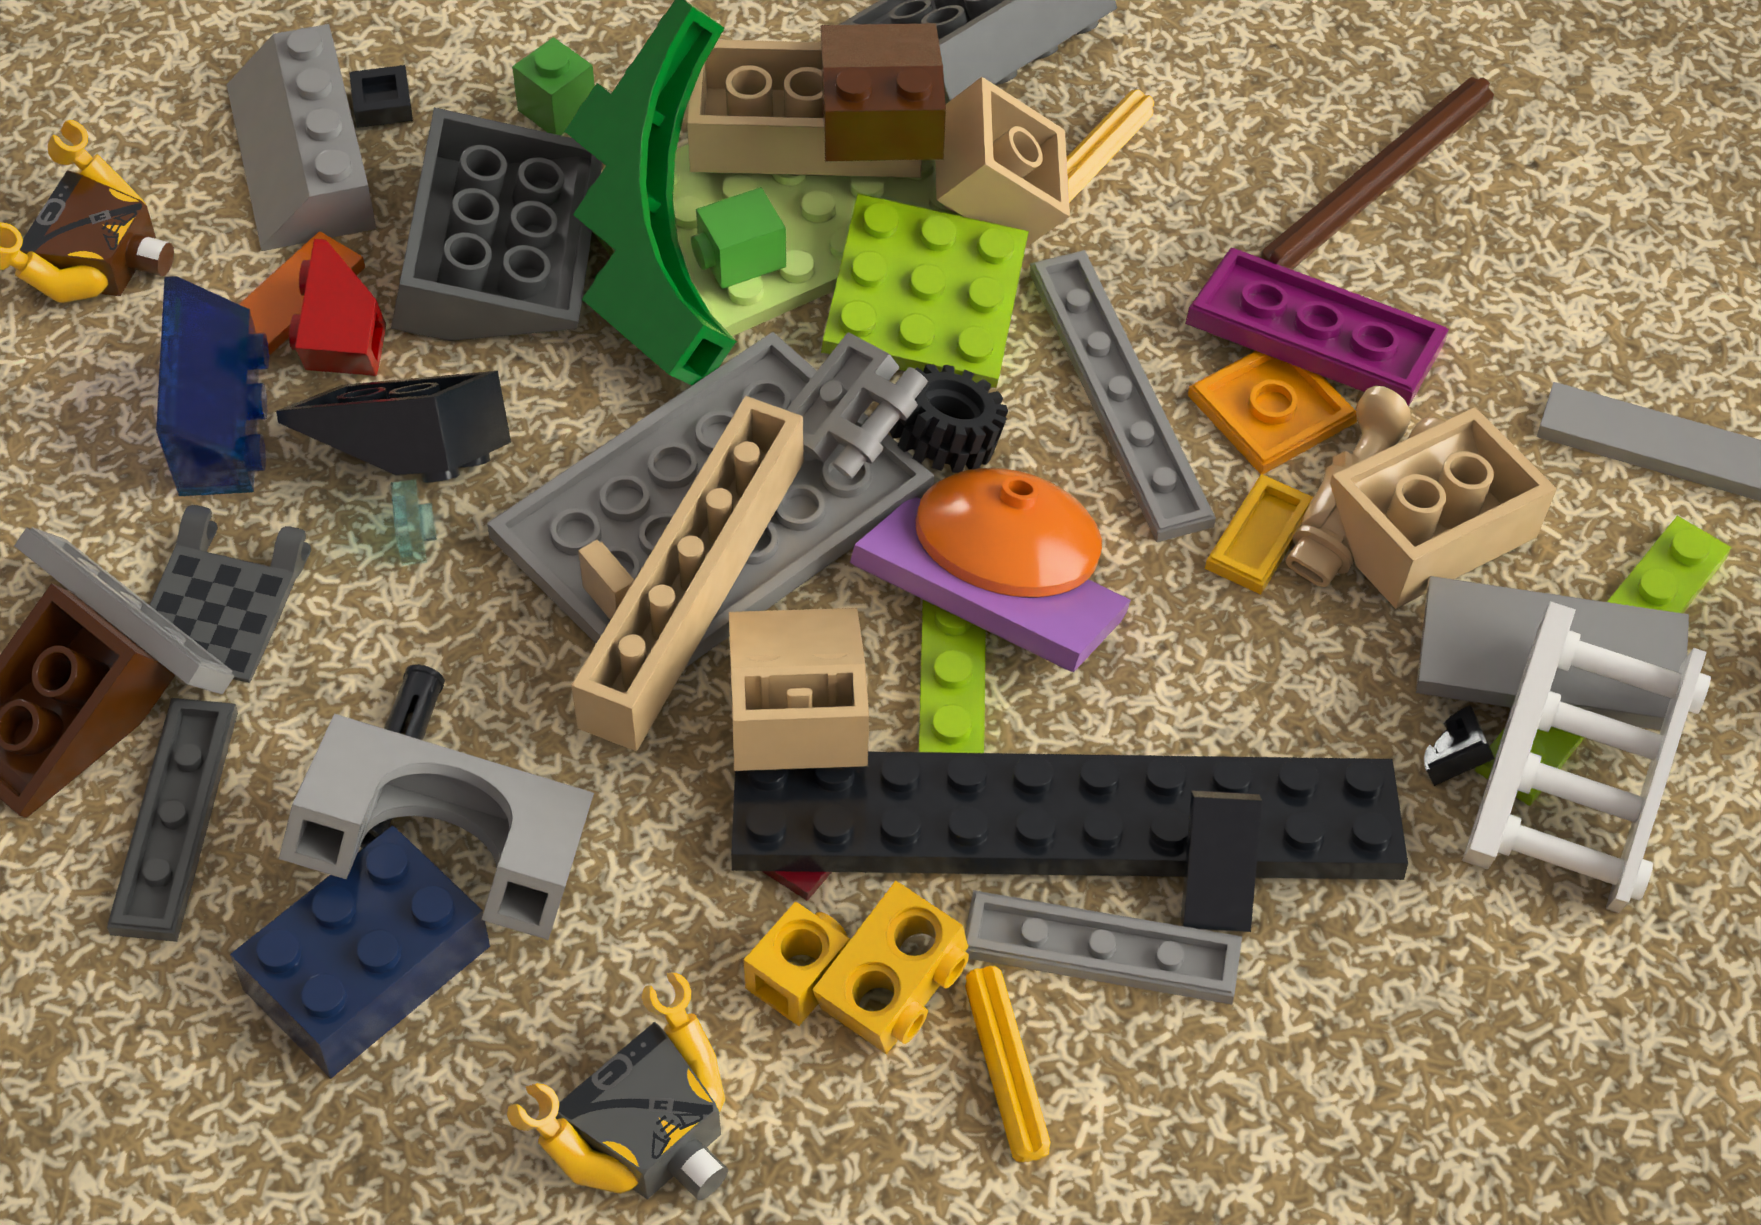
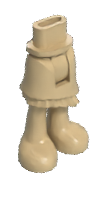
(1321, 540)

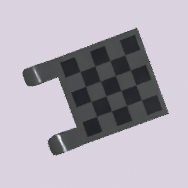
(225, 600)

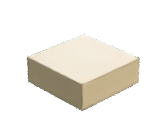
(603, 577)

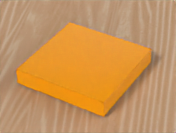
(1271, 408)

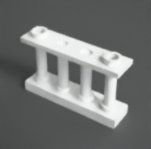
(1521, 770)

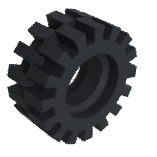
(953, 421)

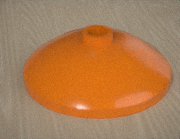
(1008, 532)

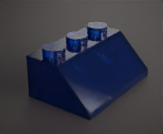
(210, 391)

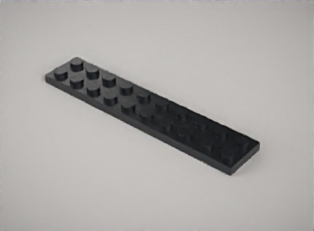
(1062, 815)

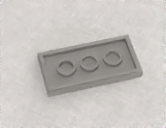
(1483, 633)

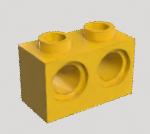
(875, 961)

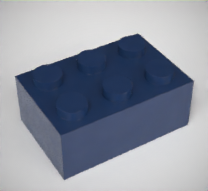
(361, 951)

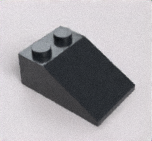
(409, 423)

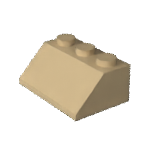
(1439, 505)

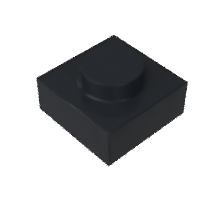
(381, 96)

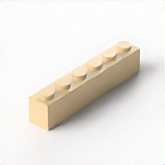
(688, 574)

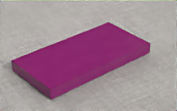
(1316, 325)

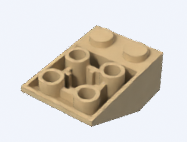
(798, 689)

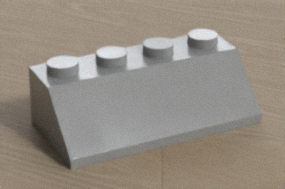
(299, 141)

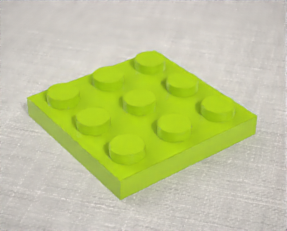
(927, 287)

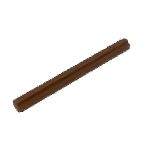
(1379, 174)

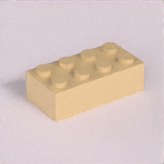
(763, 114)

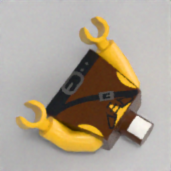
(88, 231)

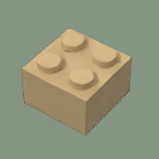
(1003, 162)

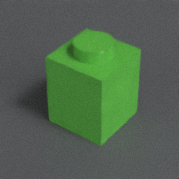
(552, 85)
(739, 238)

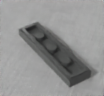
(173, 820)

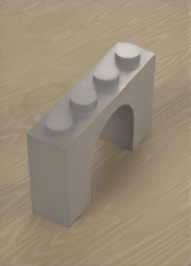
(380, 775)

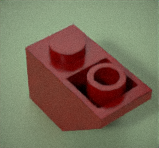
(338, 319)

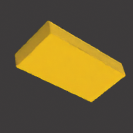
(1259, 534)

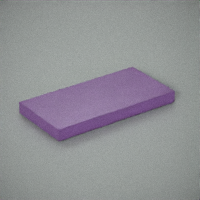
(1055, 627)

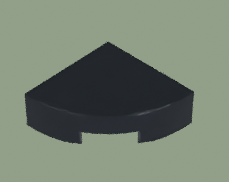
(1458, 748)

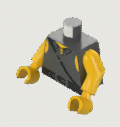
(640, 1112)

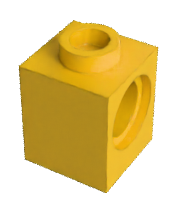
(786, 985)

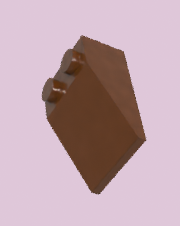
(882, 92)
(67, 697)

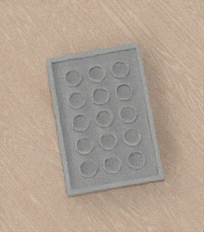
(641, 476)

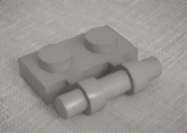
(841, 393)

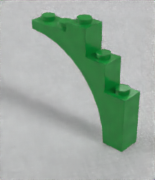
(631, 204)

